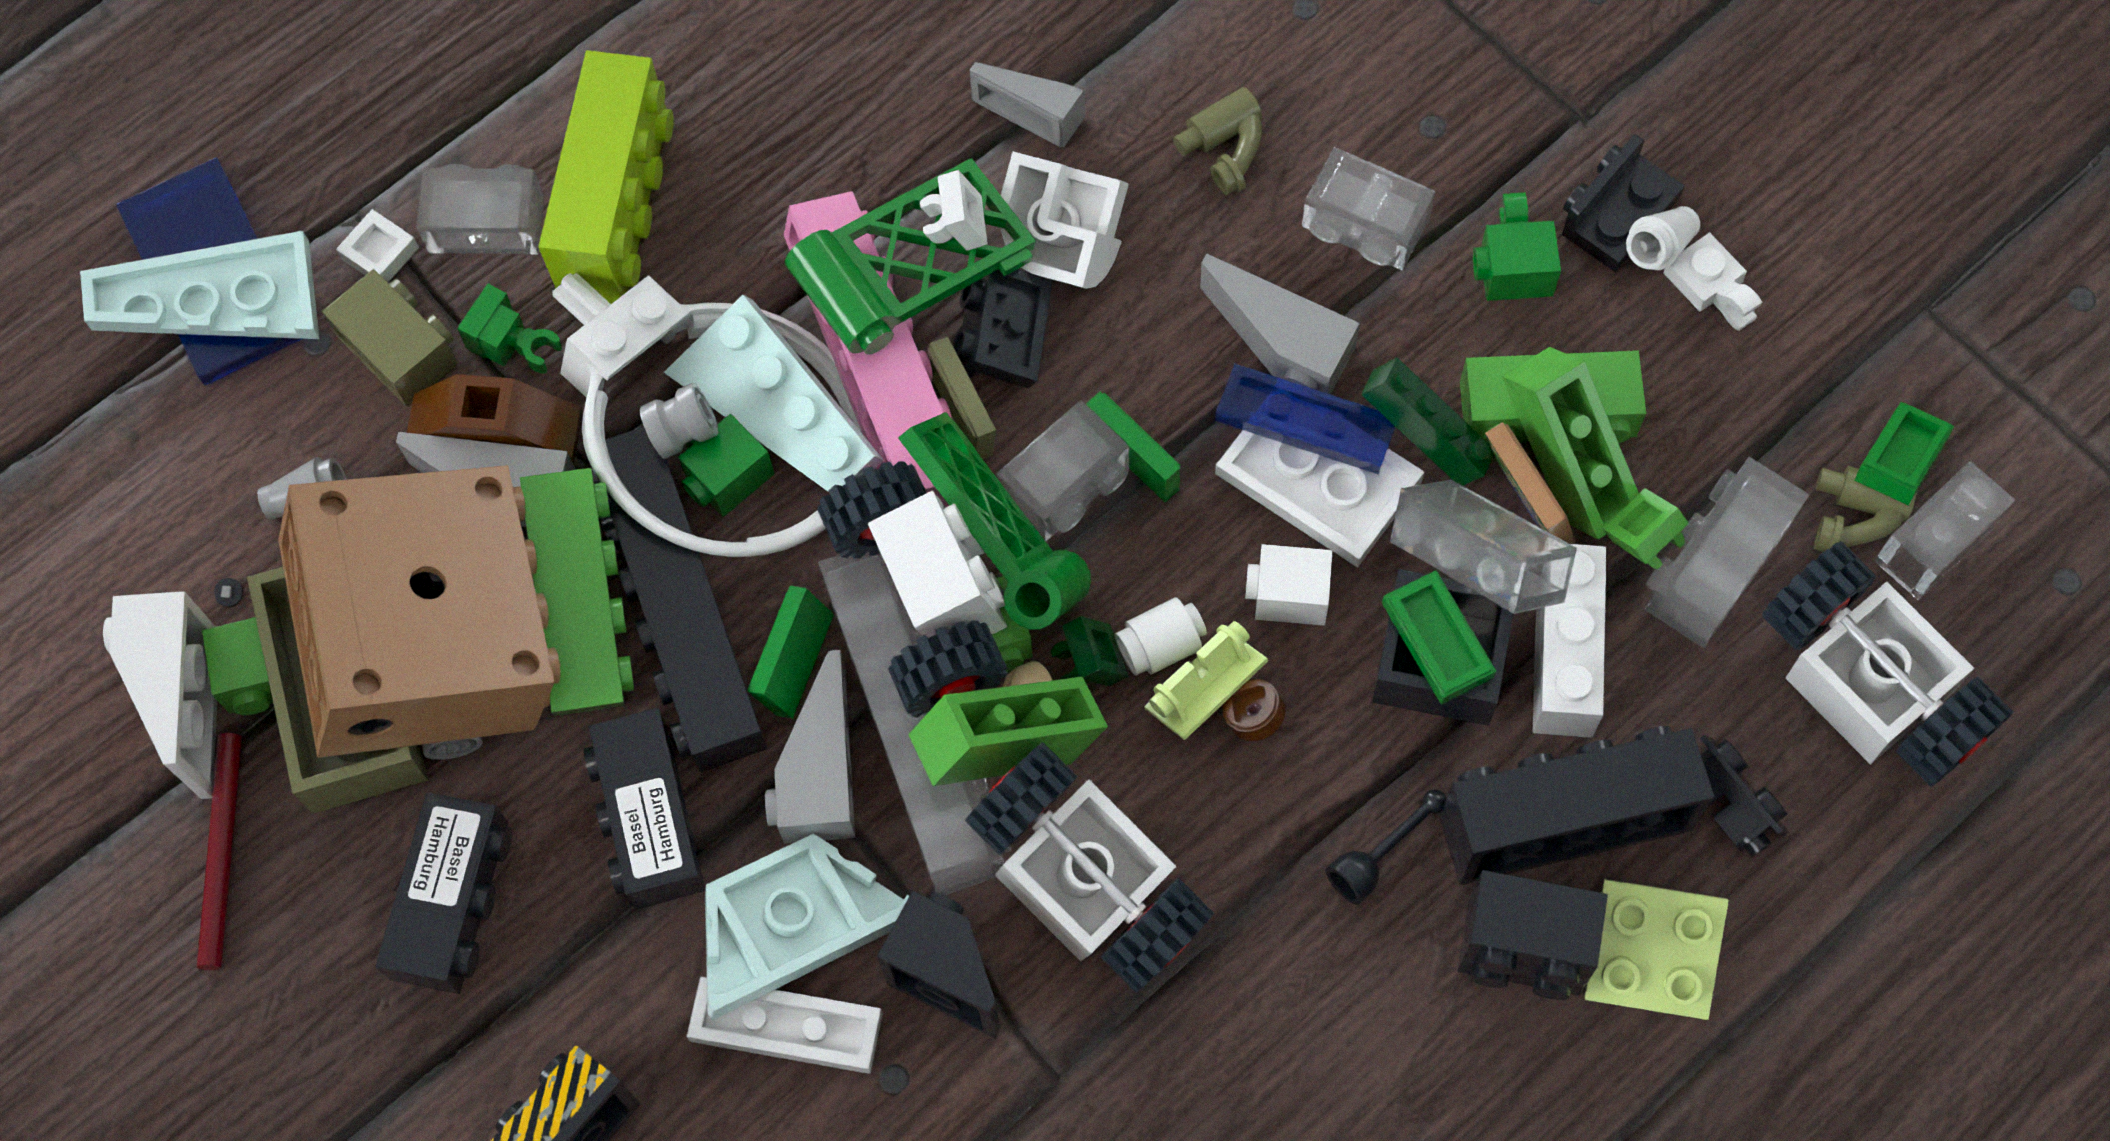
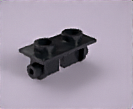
(1750, 812)

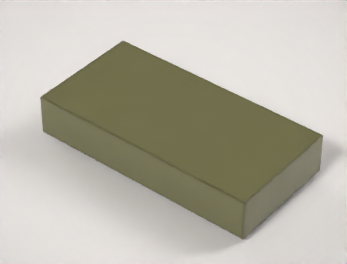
(963, 401)

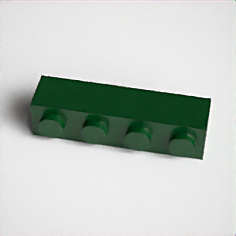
(1428, 422)

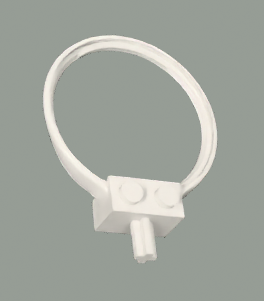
(622, 332)

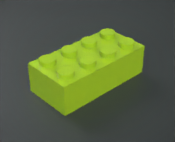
(607, 174)

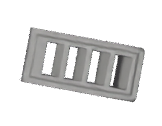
(1032, 102)

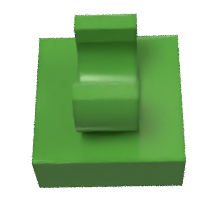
(1647, 527)

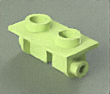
(1207, 681)

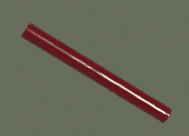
(219, 852)

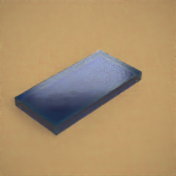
(190, 215)

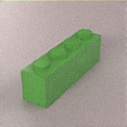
(572, 575)

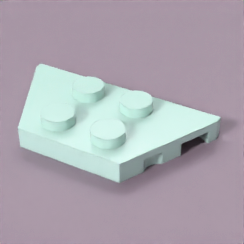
(788, 919)

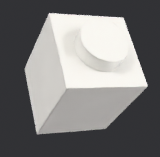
(1290, 584)

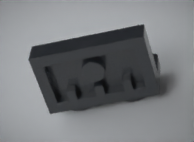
(1618, 197)
(1004, 326)

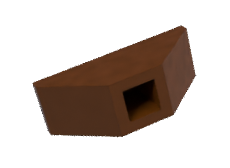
(496, 413)

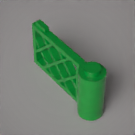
(855, 297)
(1039, 580)

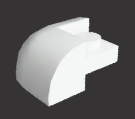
(1068, 215)

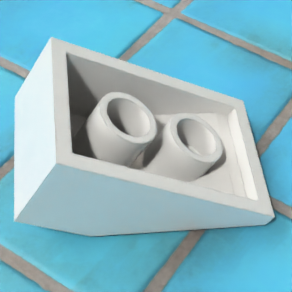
(165, 670)

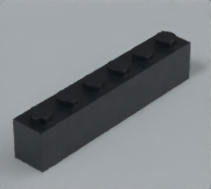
(679, 614)

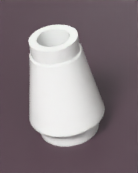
(1660, 238)

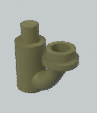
(1230, 116)
(1887, 511)

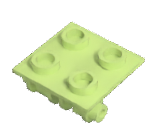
(1658, 949)

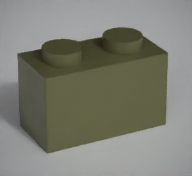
(391, 336)

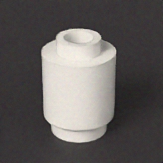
(1161, 636)

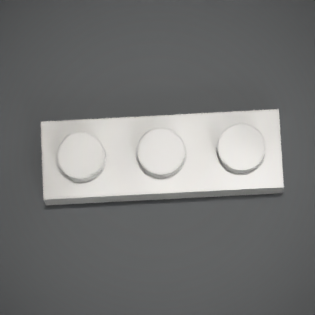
(792, 1029)

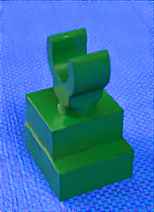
(497, 331)

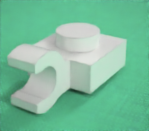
(1712, 275)

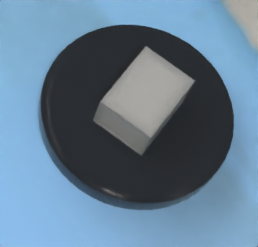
(228, 592)

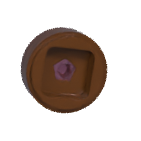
(1254, 710)

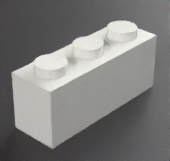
(1572, 652)

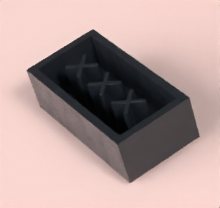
(1575, 803)

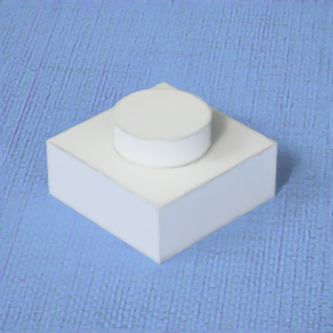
(377, 245)

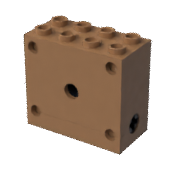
(415, 609)

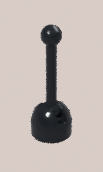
(1357, 872)

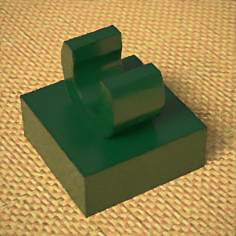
(1093, 652)

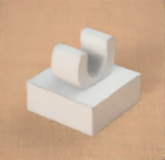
(960, 211)

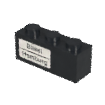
(643, 809)
(444, 893)

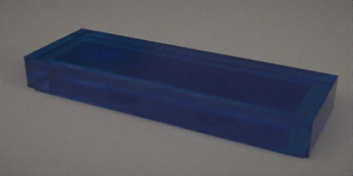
(1305, 418)

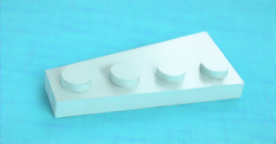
(221, 290)
(769, 389)

